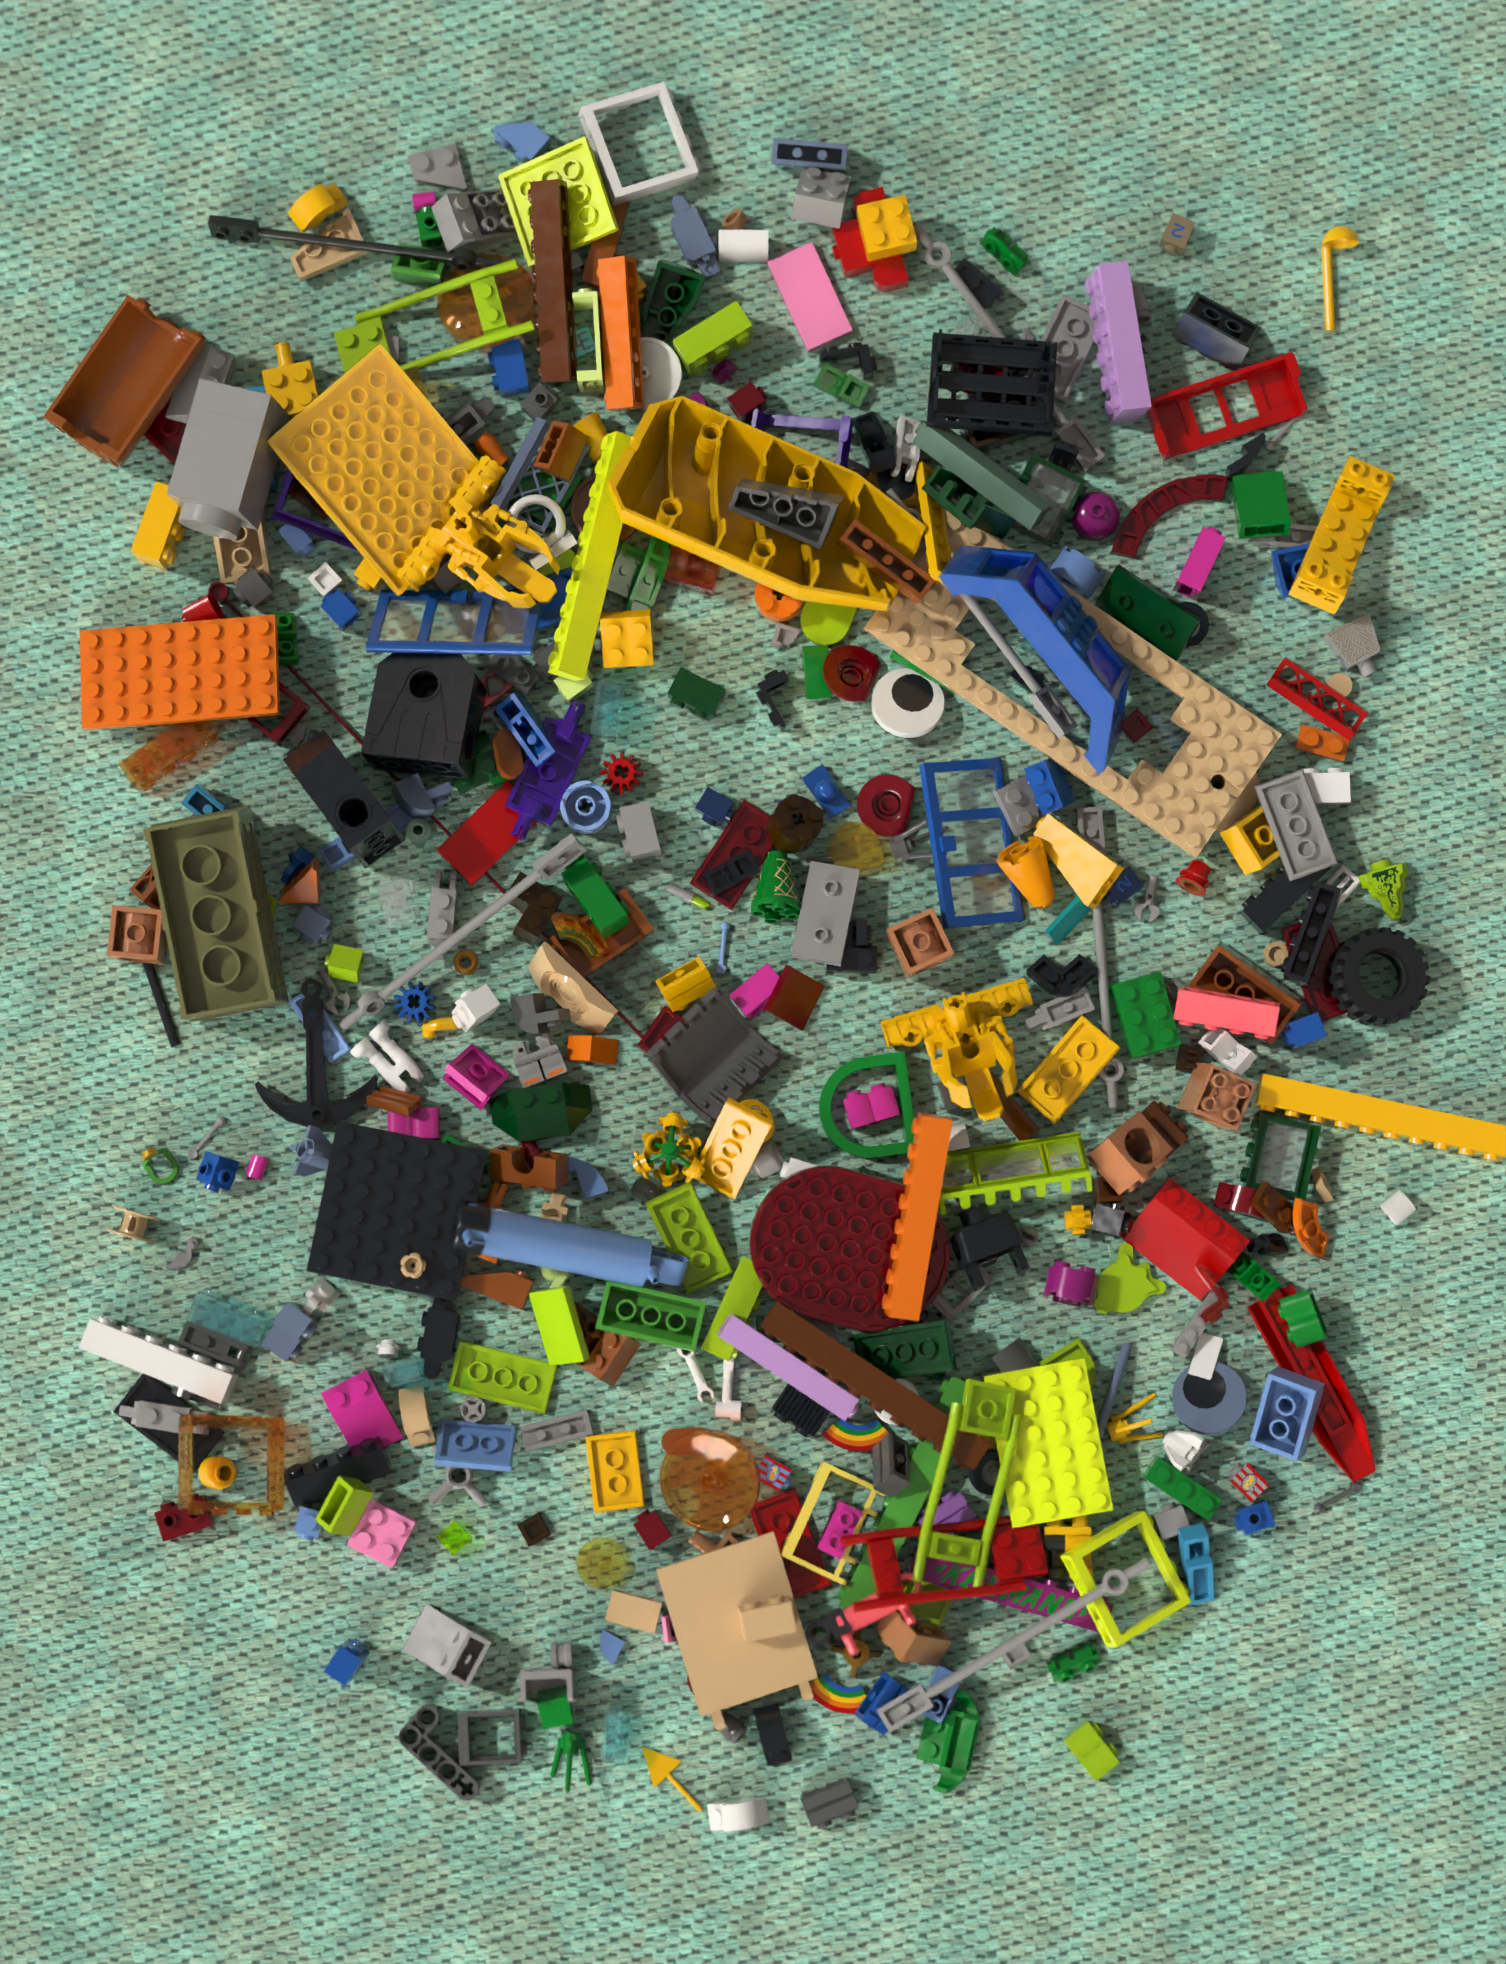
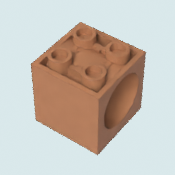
(137, 935)
(919, 943)
(1216, 1096)
(1142, 1142)

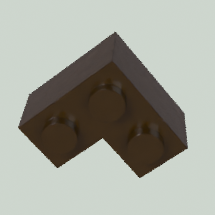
(538, 906)

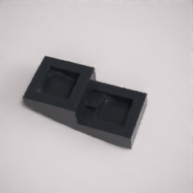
(1249, 452)
(731, 873)

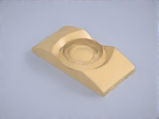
(570, 990)

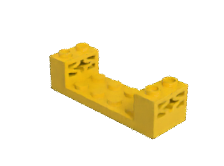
(1341, 535)

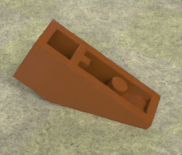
(502, 1286)

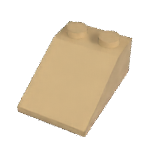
(240, 554)

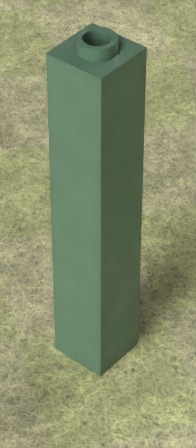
(982, 474)

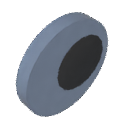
(1212, 1404)

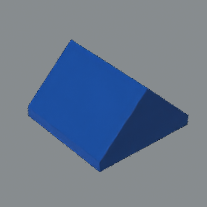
(1286, 566)

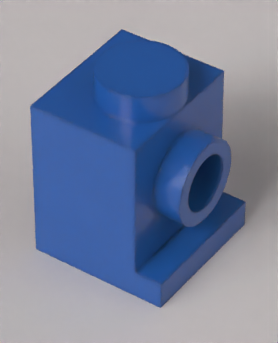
(1264, 1515)

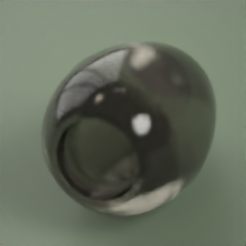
(646, 1189)

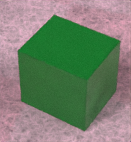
(554, 1707)

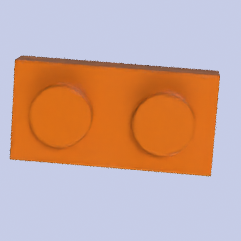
(1322, 743)

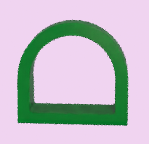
(896, 1060)

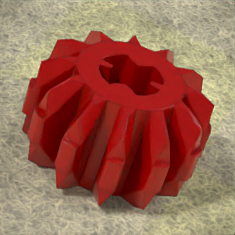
(625, 765)

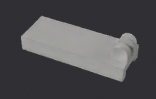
(556, 1430)

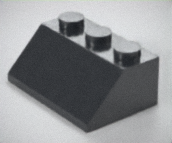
(1216, 331)

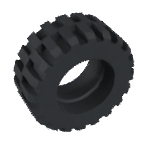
(1408, 966)

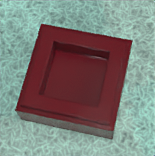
(1136, 726)

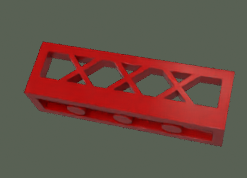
(1311, 706)

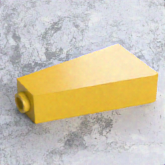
(1080, 862)

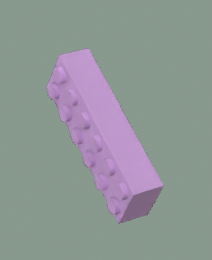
(1118, 342)

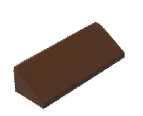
(1013, 1114)

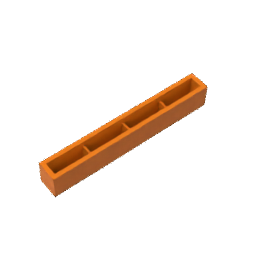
(918, 1216)

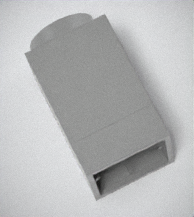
(226, 459)

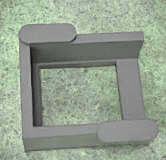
(546, 1678)

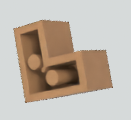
(914, 1643)

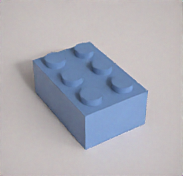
(1286, 1413)

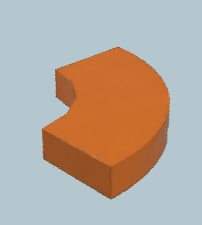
(1308, 1228)

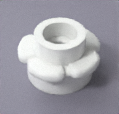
(388, 1349)

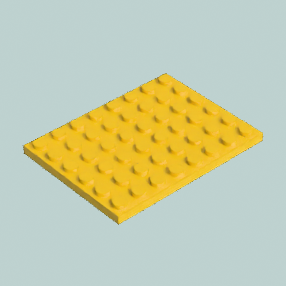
(377, 461)

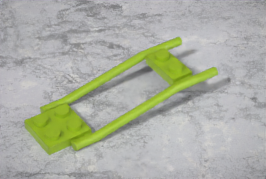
(360, 339)
(987, 1412)

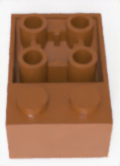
(607, 1351)

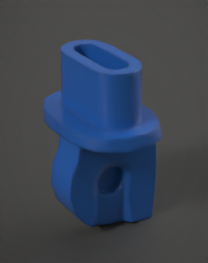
(298, 860)

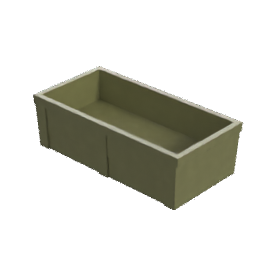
(216, 914)

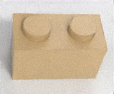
(767, 1618)

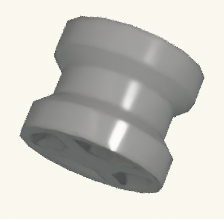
(471, 1412)
(561, 1655)

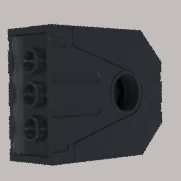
(427, 733)
(343, 798)

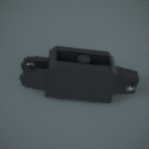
(439, 1335)

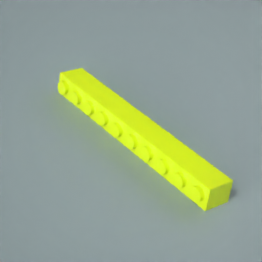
(590, 569)

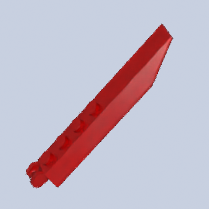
(1338, 1421)

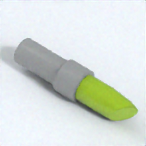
(687, 896)

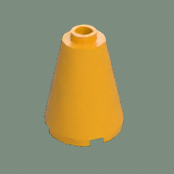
(1029, 870)

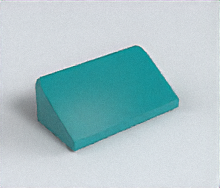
(1067, 920)

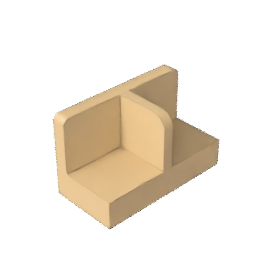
(633, 1610)

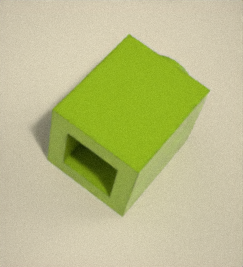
(344, 963)

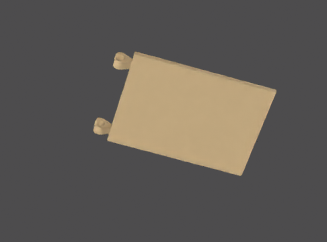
(704, 1612)

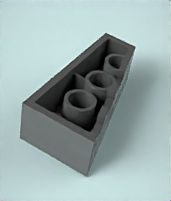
(790, 510)

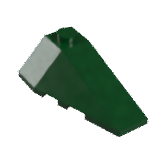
(669, 300)

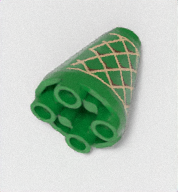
(776, 890)

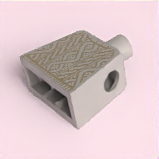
(1355, 645)

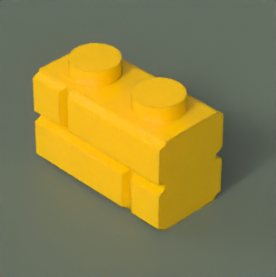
(685, 984)

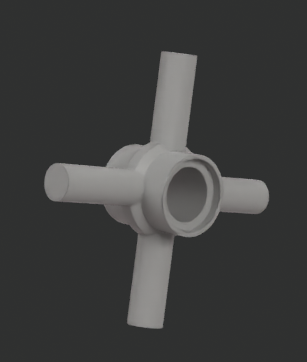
(471, 1489)

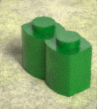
(1303, 1318)

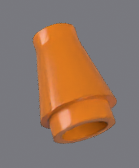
(489, 445)

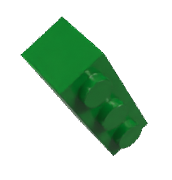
(596, 897)
(1182, 1488)

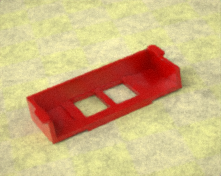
(1273, 390)

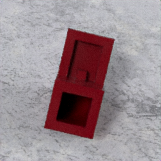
(1236, 1199)

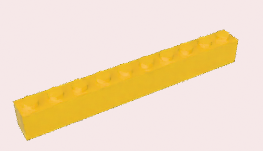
(1381, 1115)

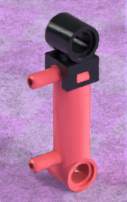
(844, 1622)

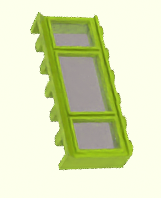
(1013, 1167)

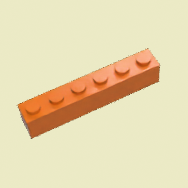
(620, 333)

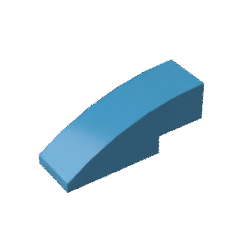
(1196, 1563)

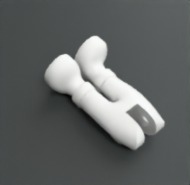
(397, 1054)

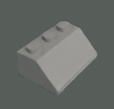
(210, 365)

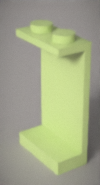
(591, 379)

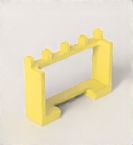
(794, 1536)

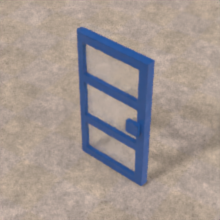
(451, 624)
(965, 842)

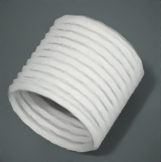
(1398, 1207)

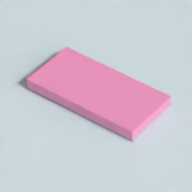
(809, 297)

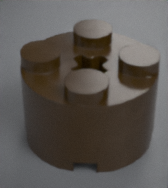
(795, 824)

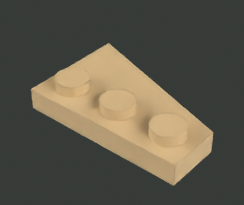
(316, 259)

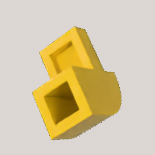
(315, 205)

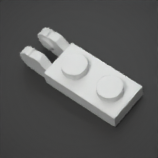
(904, 450)

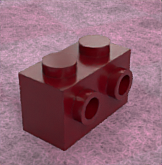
(176, 1522)

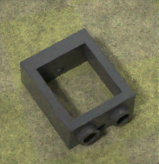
(464, 1737)

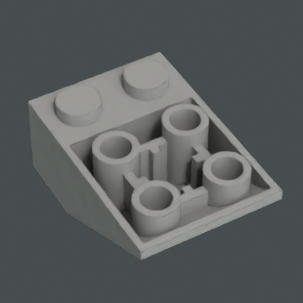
(473, 219)
(448, 1645)

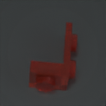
(1214, 1311)

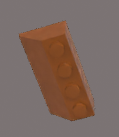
(1233, 974)

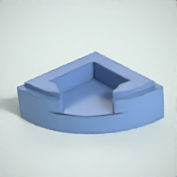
(610, 1645)

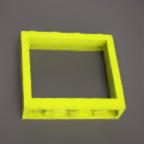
(1085, 1582)

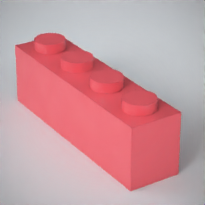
(1226, 1011)

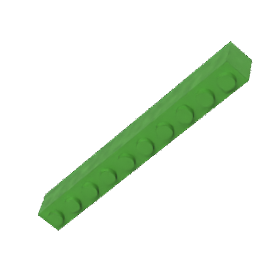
(905, 1506)

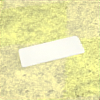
(1205, 1356)

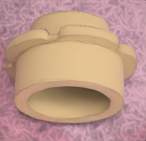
(406, 1265)

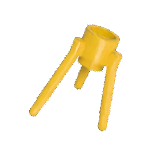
(1119, 1429)

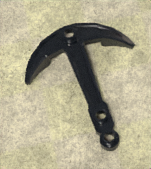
(316, 1076)

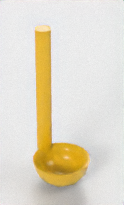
(1336, 238)

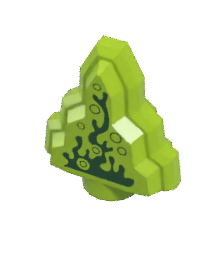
(1386, 885)

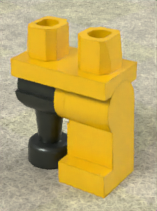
(1062, 1538)

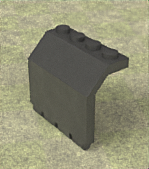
(712, 1056)

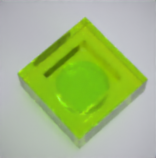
(454, 1537)

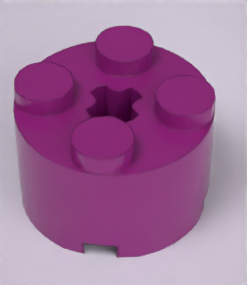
(1071, 1285)

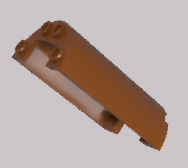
(124, 381)

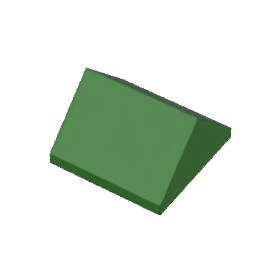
(418, 270)

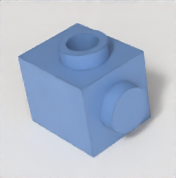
(306, 1523)

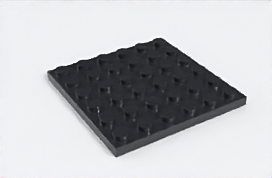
(393, 1199)

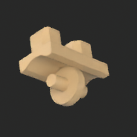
(556, 1208)

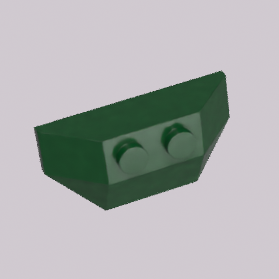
(541, 1111)

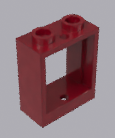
(289, 721)

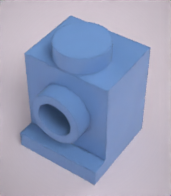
(298, 540)

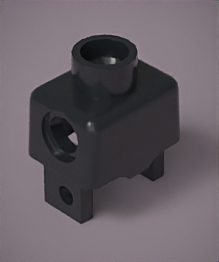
(984, 1241)

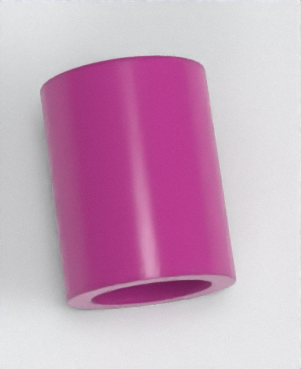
(423, 199)
(257, 1167)

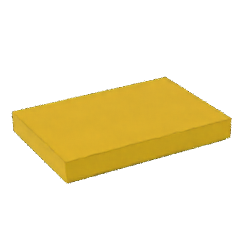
(615, 1471)

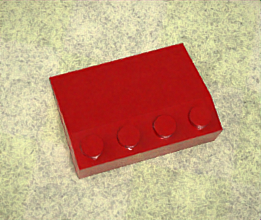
(1180, 1232)

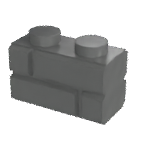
(891, 1465)
(829, 1803)

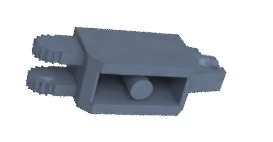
(692, 237)

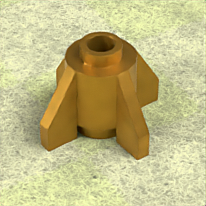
(862, 1658)

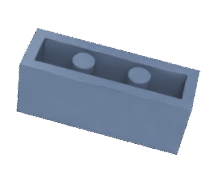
(809, 154)

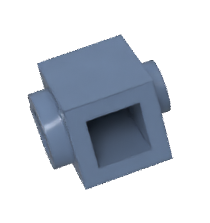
(314, 924)

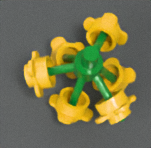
(656, 1144)

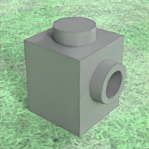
(1171, 1519)

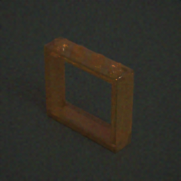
(275, 1463)

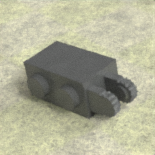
(469, 417)

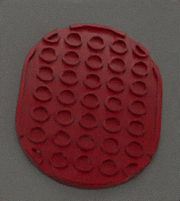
(827, 1246)

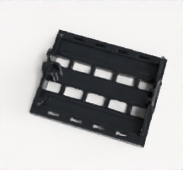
(999, 354)

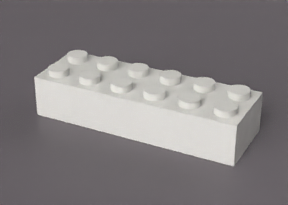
(158, 1360)

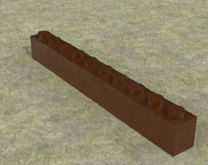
(871, 1383)

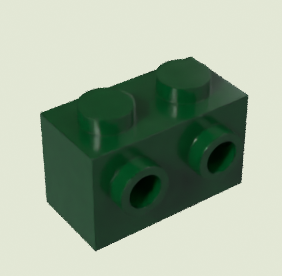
(696, 694)

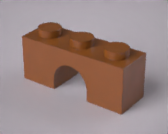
(511, 1167)

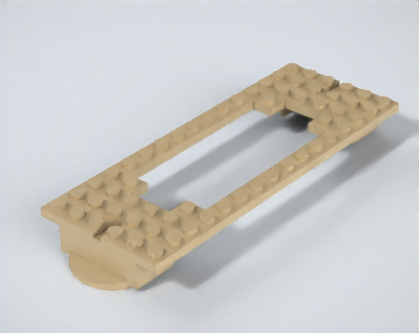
(1179, 803)

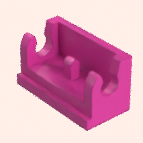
(755, 992)

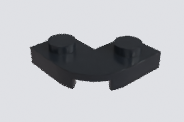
(1062, 981)

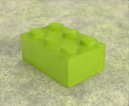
(713, 339)

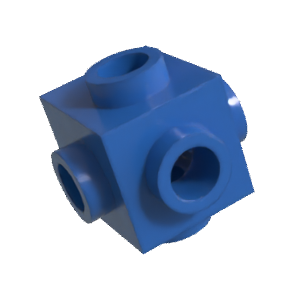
(217, 1172)

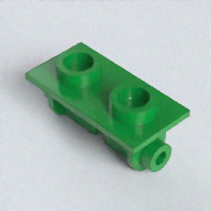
(997, 243)
(1066, 1668)

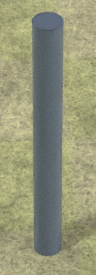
(1113, 1388)

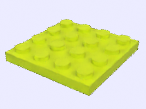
(588, 202)

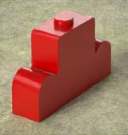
(849, 249)

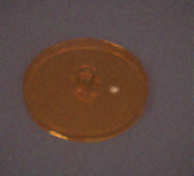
(460, 313)
(710, 1480)

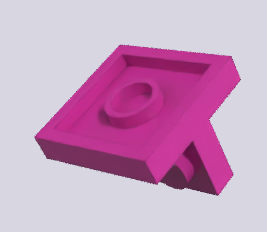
(475, 1076)

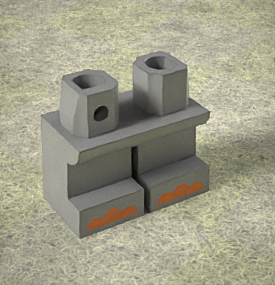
(528, 1064)

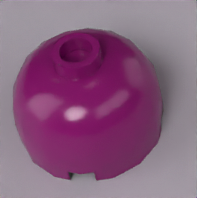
(1095, 516)

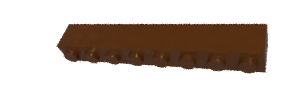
(553, 281)

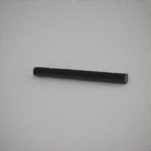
(161, 1004)

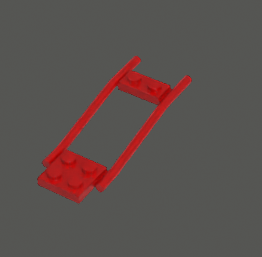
(1014, 1552)

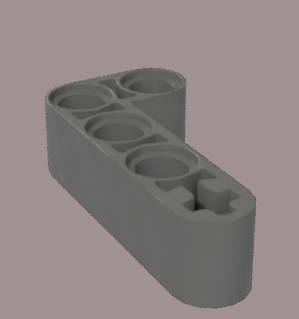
(443, 1756)

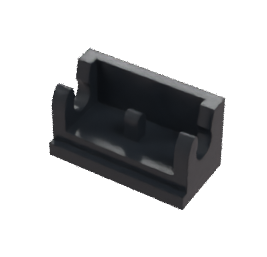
(979, 284)

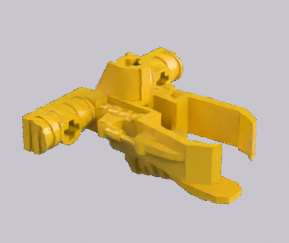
(483, 545)
(967, 1042)

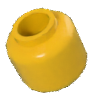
(217, 1472)

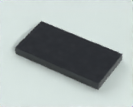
(151, 1389)

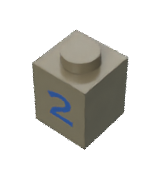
(1176, 235)

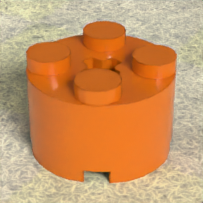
(774, 609)

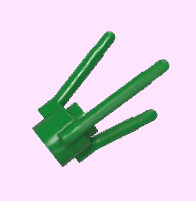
(570, 1744)

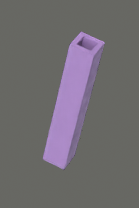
(788, 1367)

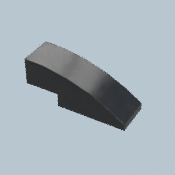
(873, 442)

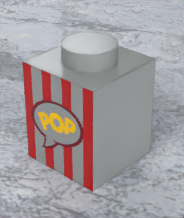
(1247, 1481)

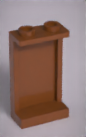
(619, 941)

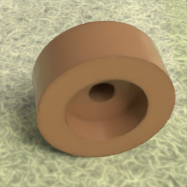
(735, 220)

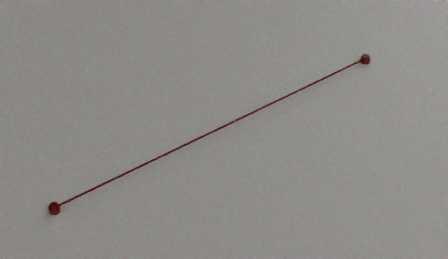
(221, 594)

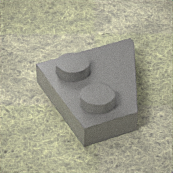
(438, 167)
(1018, 806)

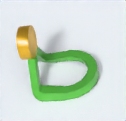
(151, 1152)

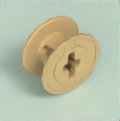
(133, 1224)

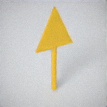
(660, 1767)

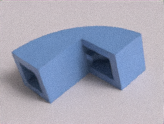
(589, 1178)

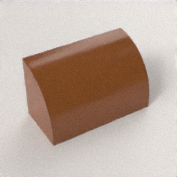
(560, 450)

